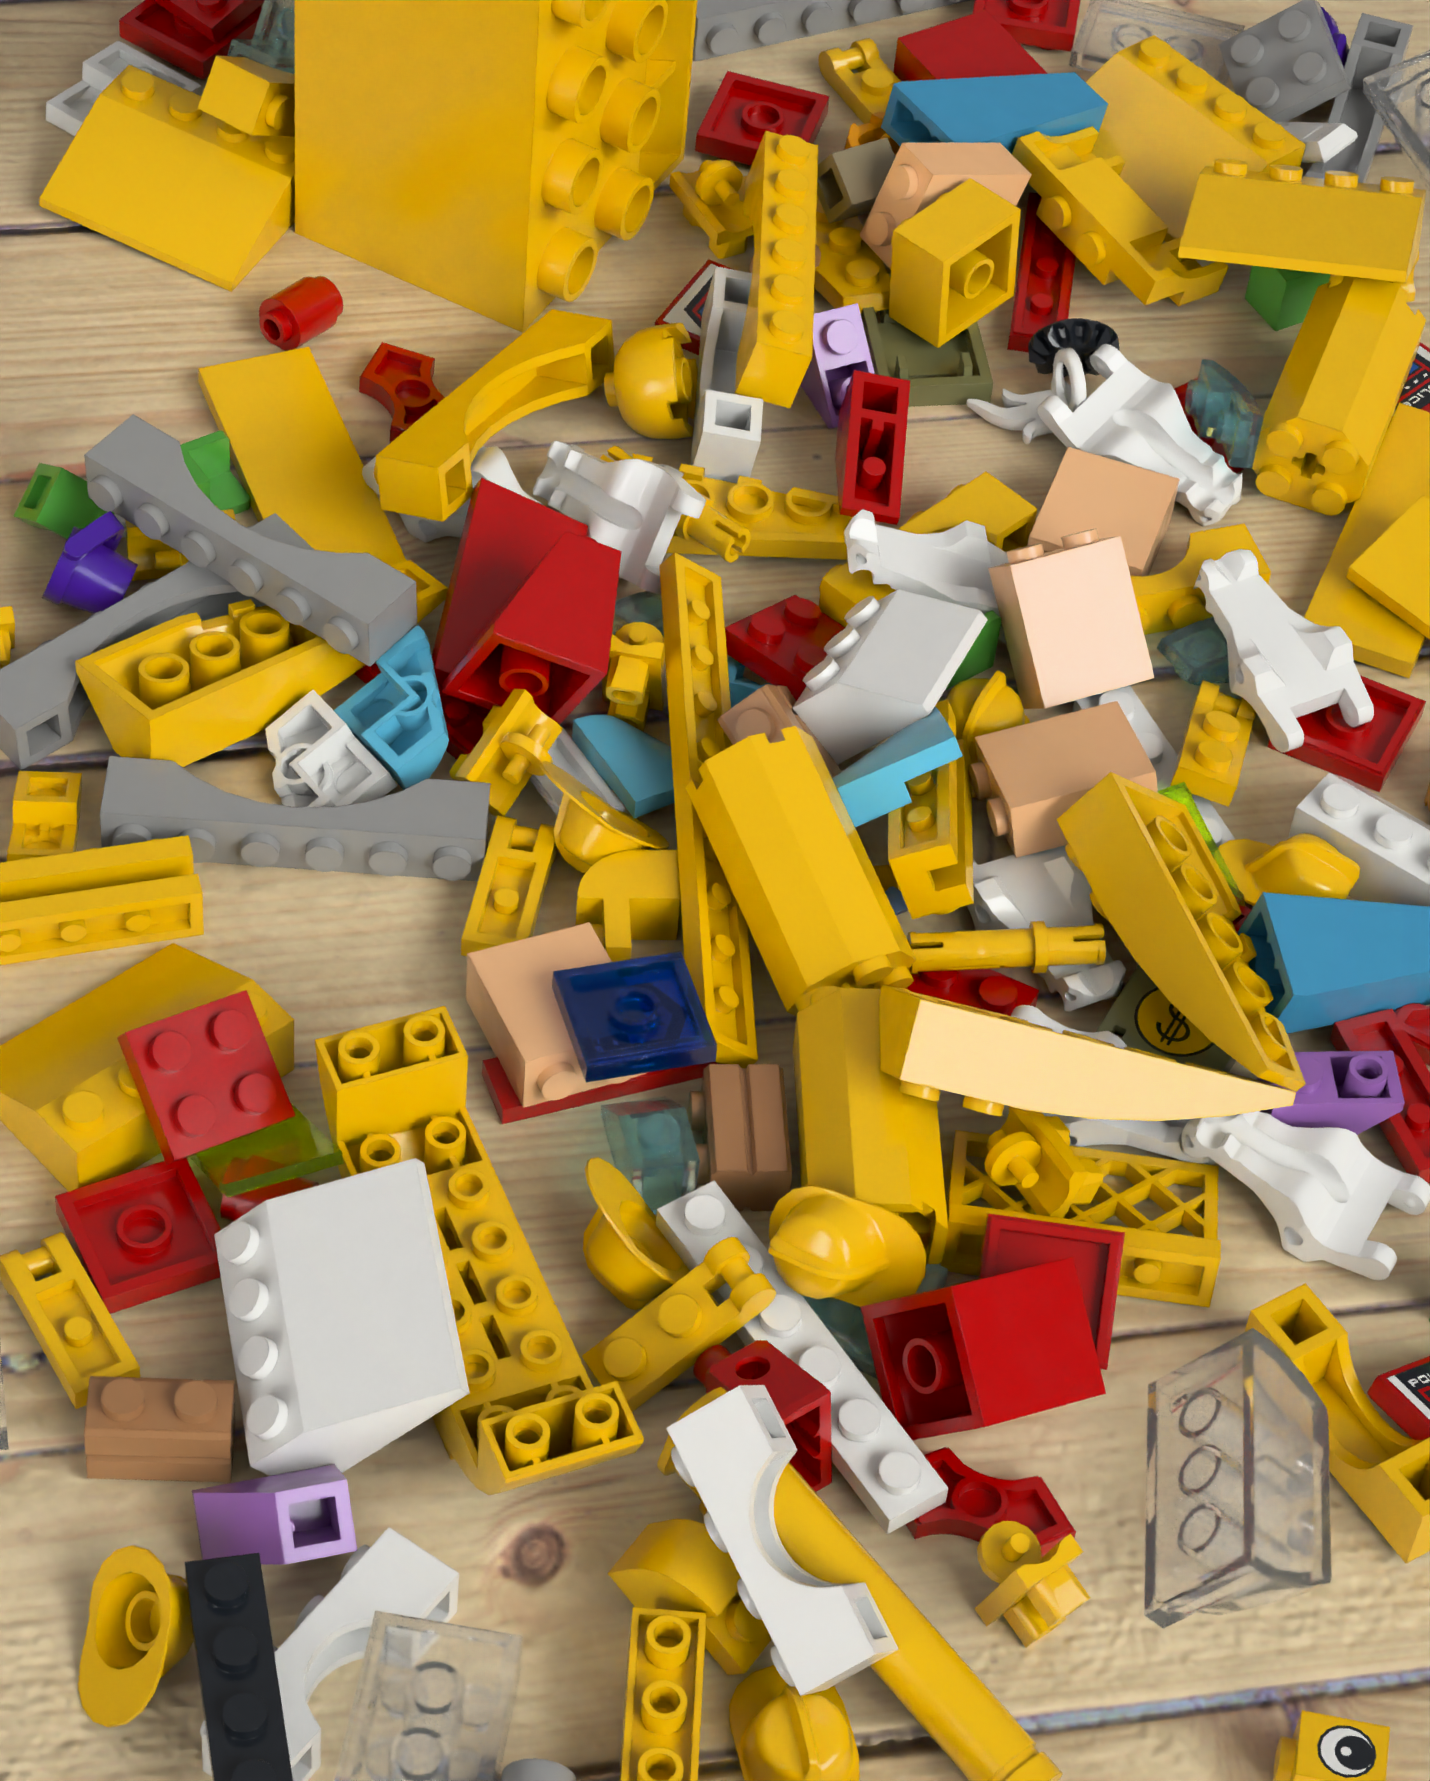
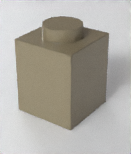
(852, 179)

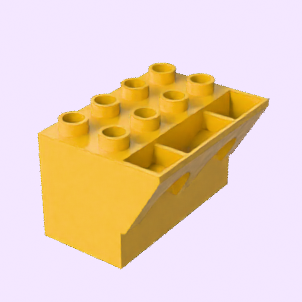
(487, 137)

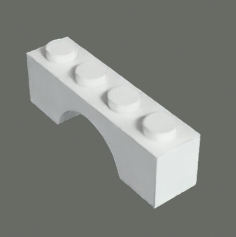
(724, 423)
(734, 1460)
(336, 1628)

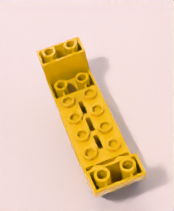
(530, 1407)

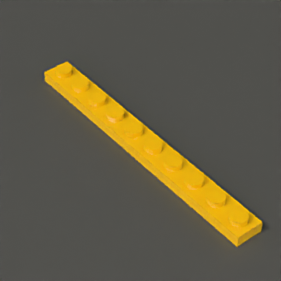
(697, 696)

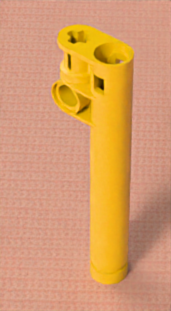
(925, 1669)

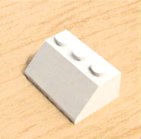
(885, 669)
(1373, 833)

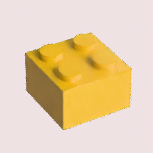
(953, 262)

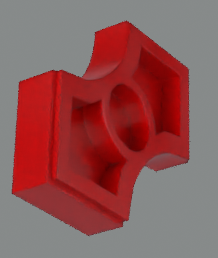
(401, 384)
(981, 1501)

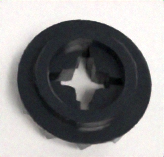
(1077, 333)

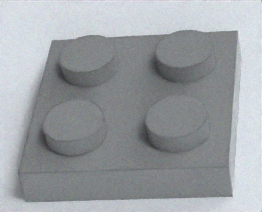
(1286, 62)

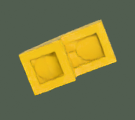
(45, 814)

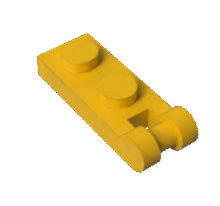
(863, 91)
(1214, 744)
(509, 885)
(67, 1316)
(681, 1324)

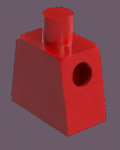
(795, 1393)

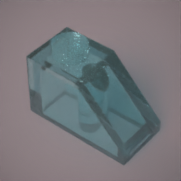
(653, 1148)

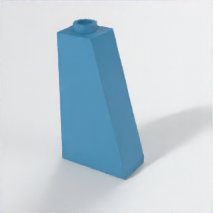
(991, 109)
(1338, 957)

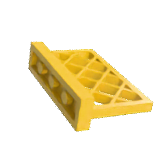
(1152, 1262)

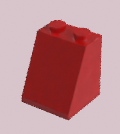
(547, 633)
(984, 1350)

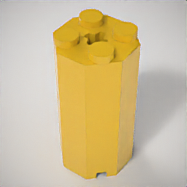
(1337, 394)
(799, 869)
(857, 1124)

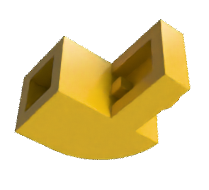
(631, 899)
(683, 1570)

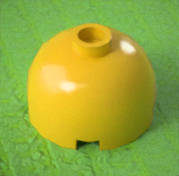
(654, 382)

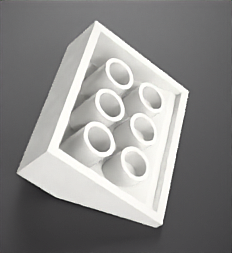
(339, 1319)

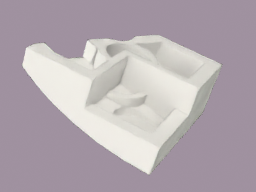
(322, 759)

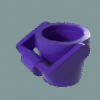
(89, 569)

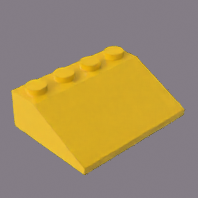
(1175, 121)
(175, 180)
(1304, 221)
(70, 1084)

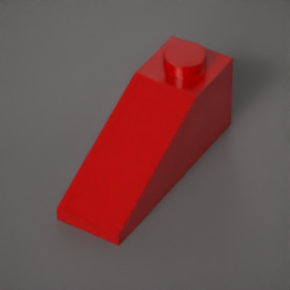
(872, 446)

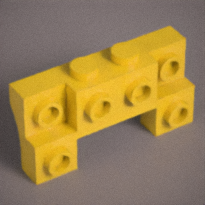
(1108, 222)

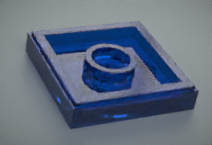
(634, 1016)

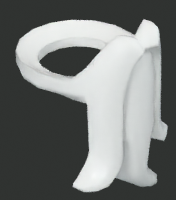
(1021, 410)

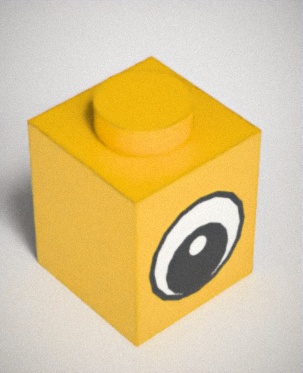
(1332, 1750)

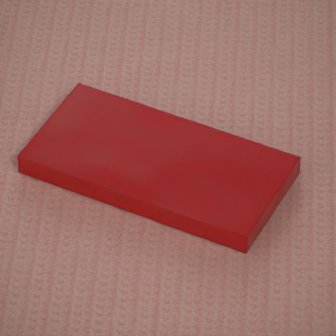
(496, 551)

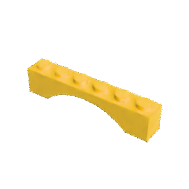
(780, 306)
(549, 363)

